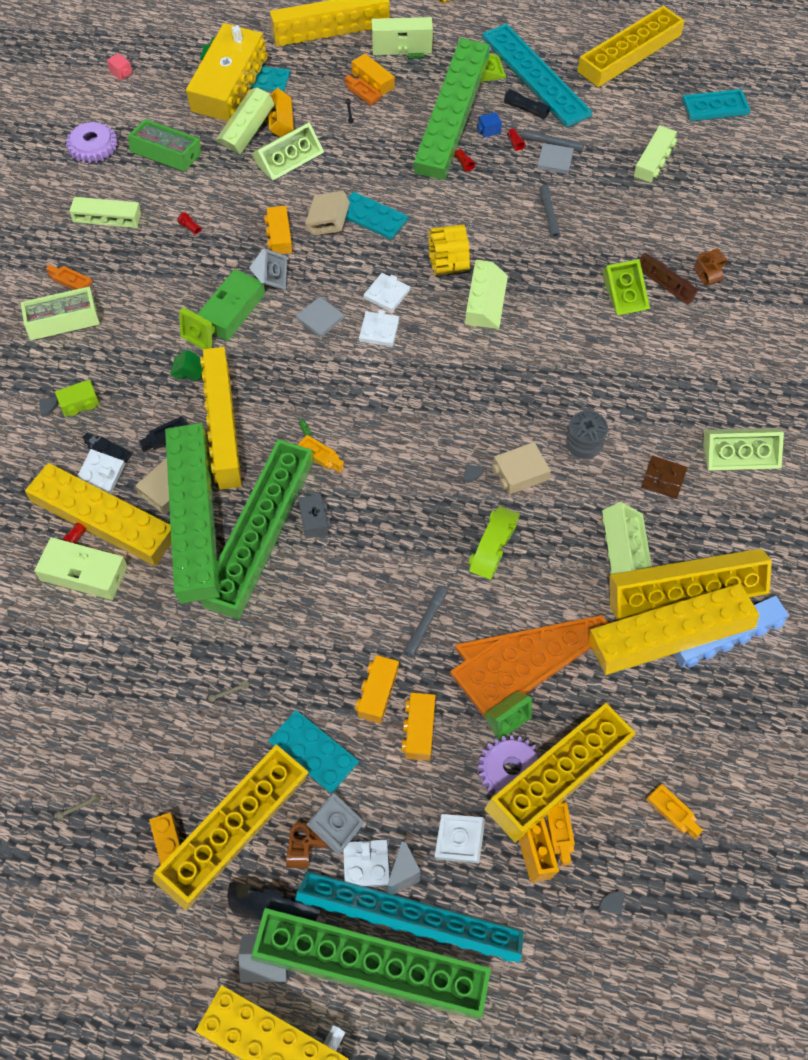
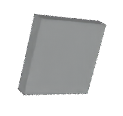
(555, 158)
(320, 317)
(335, 823)

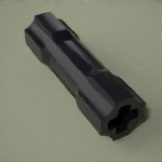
(537, 108)

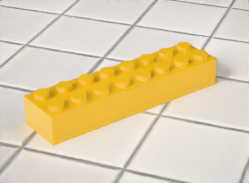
(325, 19)
(630, 46)
(220, 419)
(100, 513)
(668, 584)
(673, 628)
(559, 772)
(229, 827)

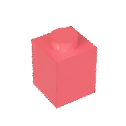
(119, 66)

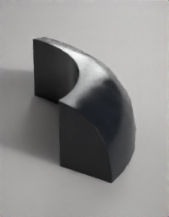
(251, 902)

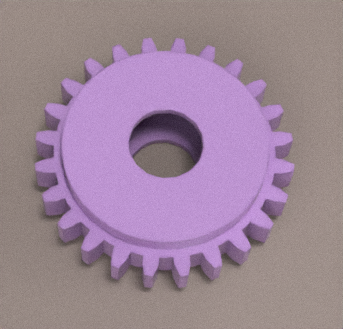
(91, 142)
(500, 754)

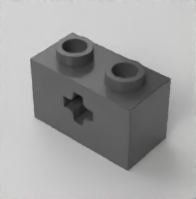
(312, 525)

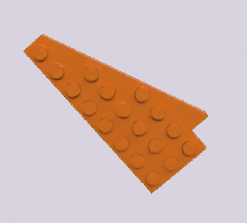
(519, 660)

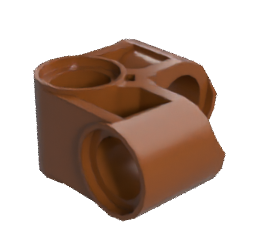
(709, 266)
(299, 849)

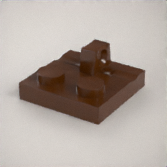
(664, 477)

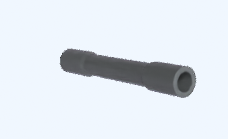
(535, 136)
(553, 225)
(415, 640)

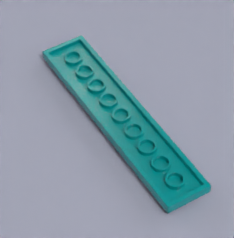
(537, 75)
(411, 916)

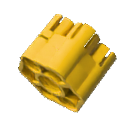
(449, 249)

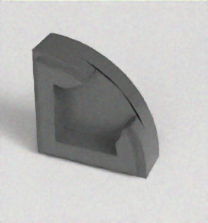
(48, 405)
(472, 473)
(613, 903)

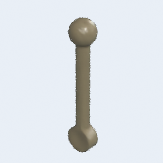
(245, 684)
(60, 815)

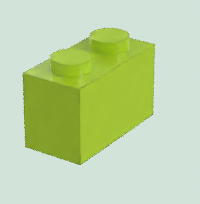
(77, 398)

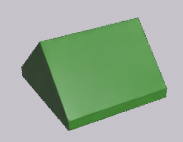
(509, 714)

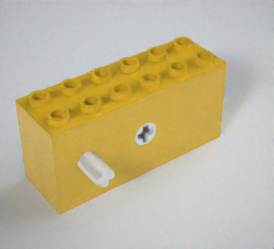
(226, 72)
(258, 1035)

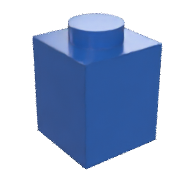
(489, 125)

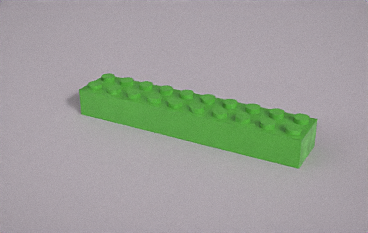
(451, 109)
(191, 514)
(259, 527)
(371, 964)

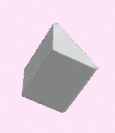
(270, 268)
(405, 871)
(253, 971)

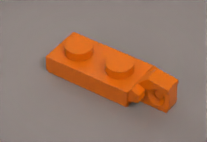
(362, 90)
(68, 277)

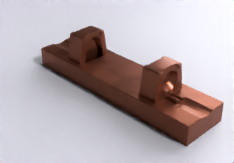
(667, 278)

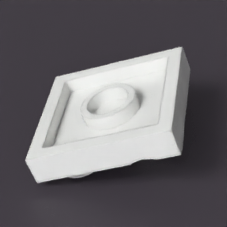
(387, 292)
(379, 328)
(101, 470)
(460, 838)
(367, 863)

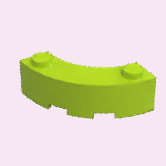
(497, 534)

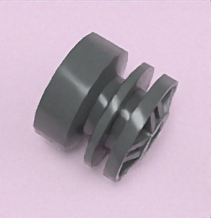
(586, 434)

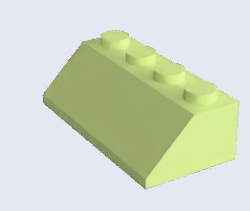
(246, 120)
(288, 151)
(486, 295)
(743, 448)
(626, 538)

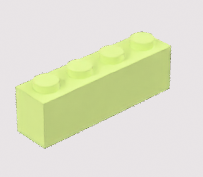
(655, 154)
(105, 212)

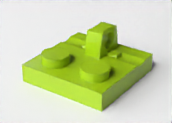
(195, 329)

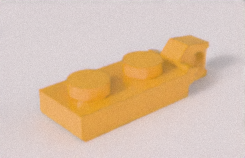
(322, 454)
(674, 811)
(561, 833)

